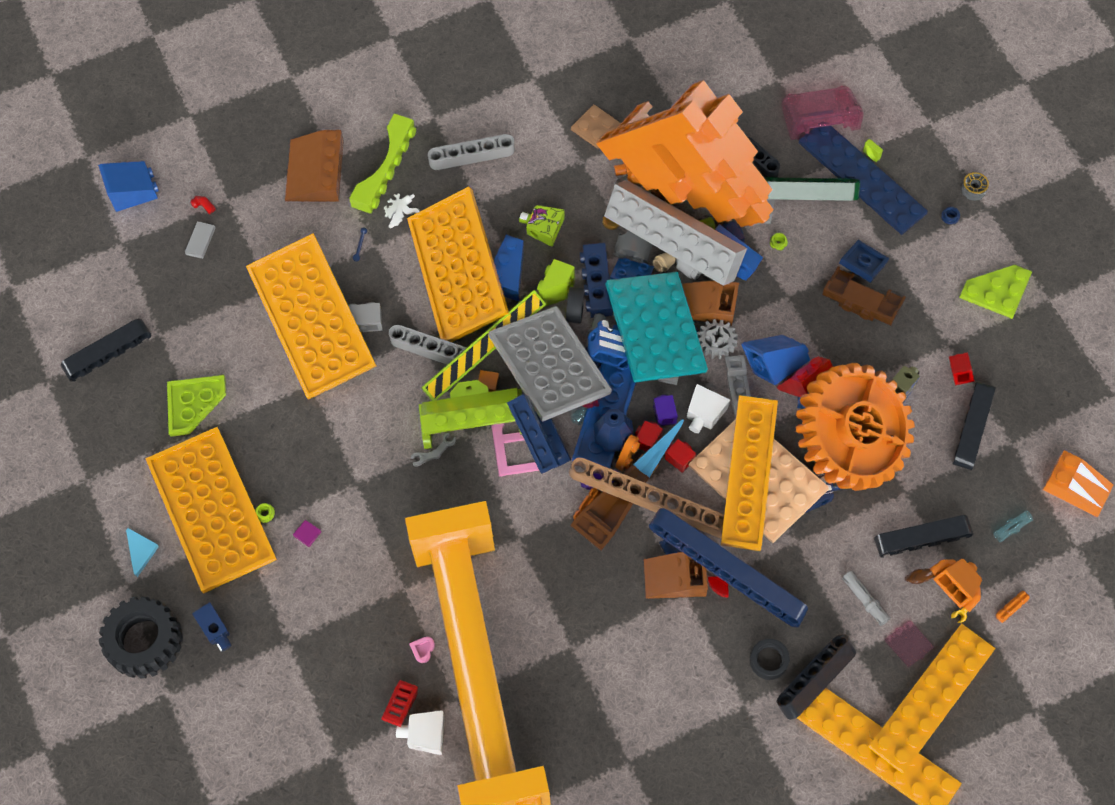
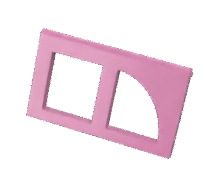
(499, 441)

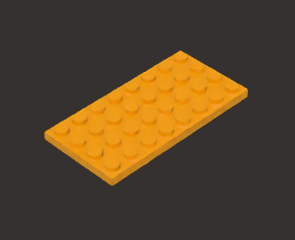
(457, 266)
(311, 316)
(210, 510)

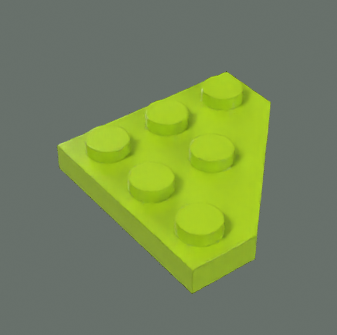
(998, 290)
(192, 401)

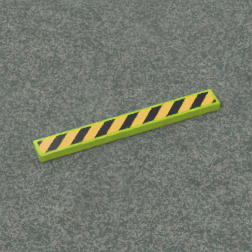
(479, 348)

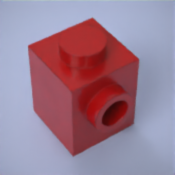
(961, 368)
(648, 435)
(680, 455)

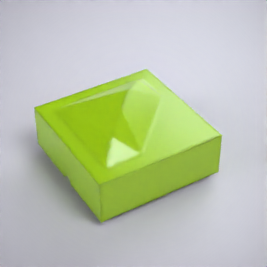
(872, 150)

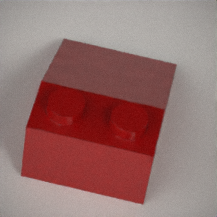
(798, 381)

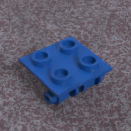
(626, 268)

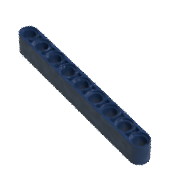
(728, 567)

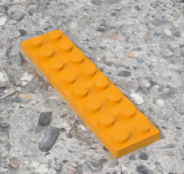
(749, 473)
(931, 698)
(853, 734)

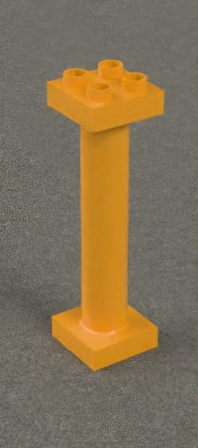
(448, 542)

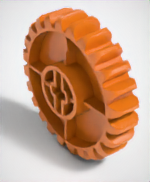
(855, 426)

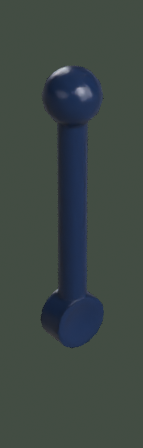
(356, 257)

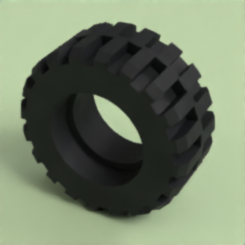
(154, 657)

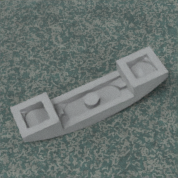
(737, 379)

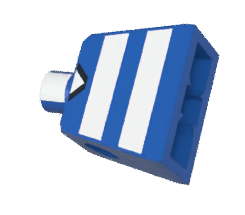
(606, 345)

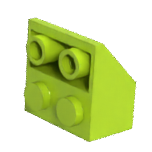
(556, 282)

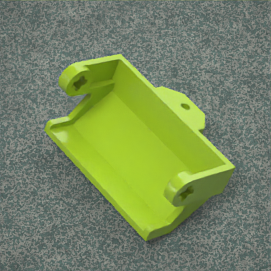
(466, 409)

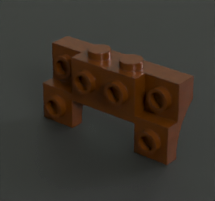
(861, 299)

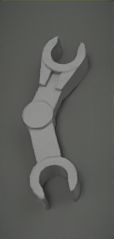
(435, 454)

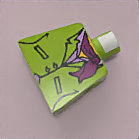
(543, 223)

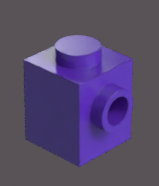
(665, 410)

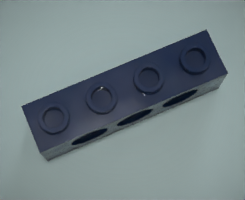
(596, 254)

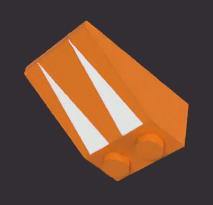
(1078, 484)

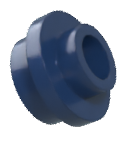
(950, 211)

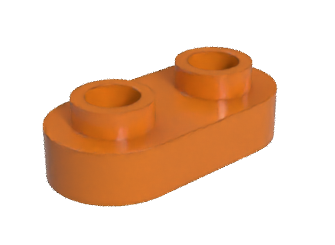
(630, 447)

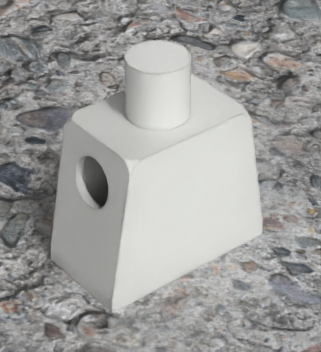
(706, 408)
(424, 732)

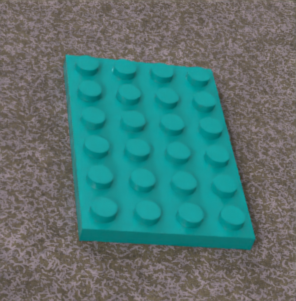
(656, 327)

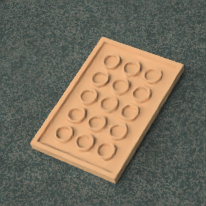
(790, 487)

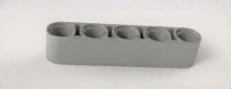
(462, 150)
(425, 342)

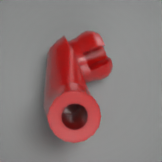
(203, 202)

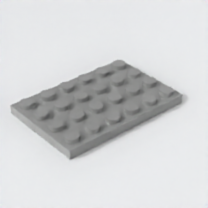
(549, 363)

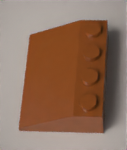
(315, 167)

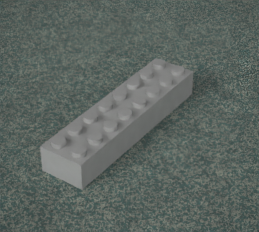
(675, 232)

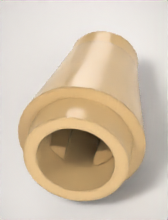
(663, 262)

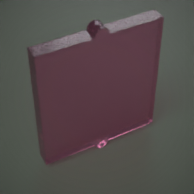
(909, 643)

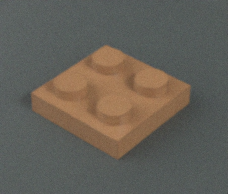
(594, 125)

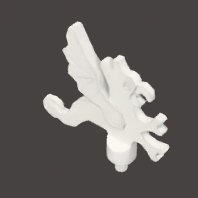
(398, 206)

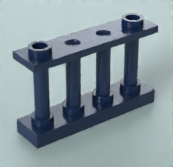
(539, 436)

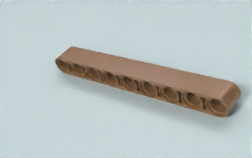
(642, 499)

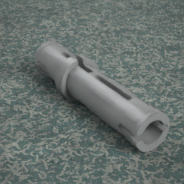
(871, 605)

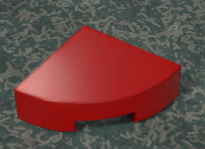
(718, 586)

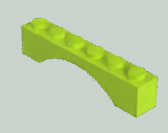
(367, 193)

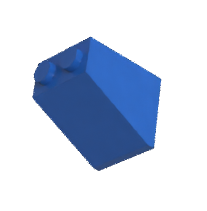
(128, 183)
(775, 357)

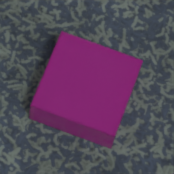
(307, 533)

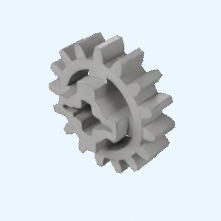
(726, 342)

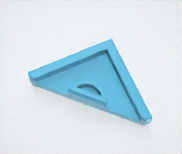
(140, 550)

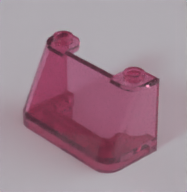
(821, 109)

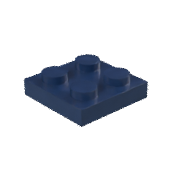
(864, 261)

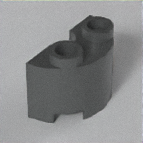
(632, 246)

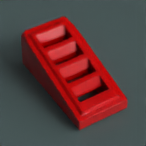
(404, 691)

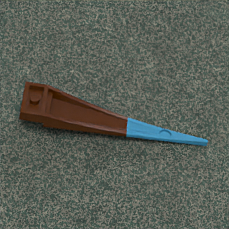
(605, 513)

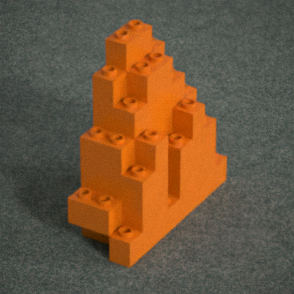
(694, 155)

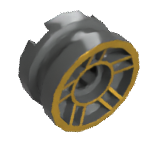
(979, 181)

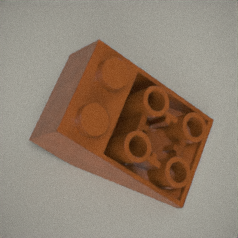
(711, 300)
(674, 577)

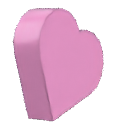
(422, 648)

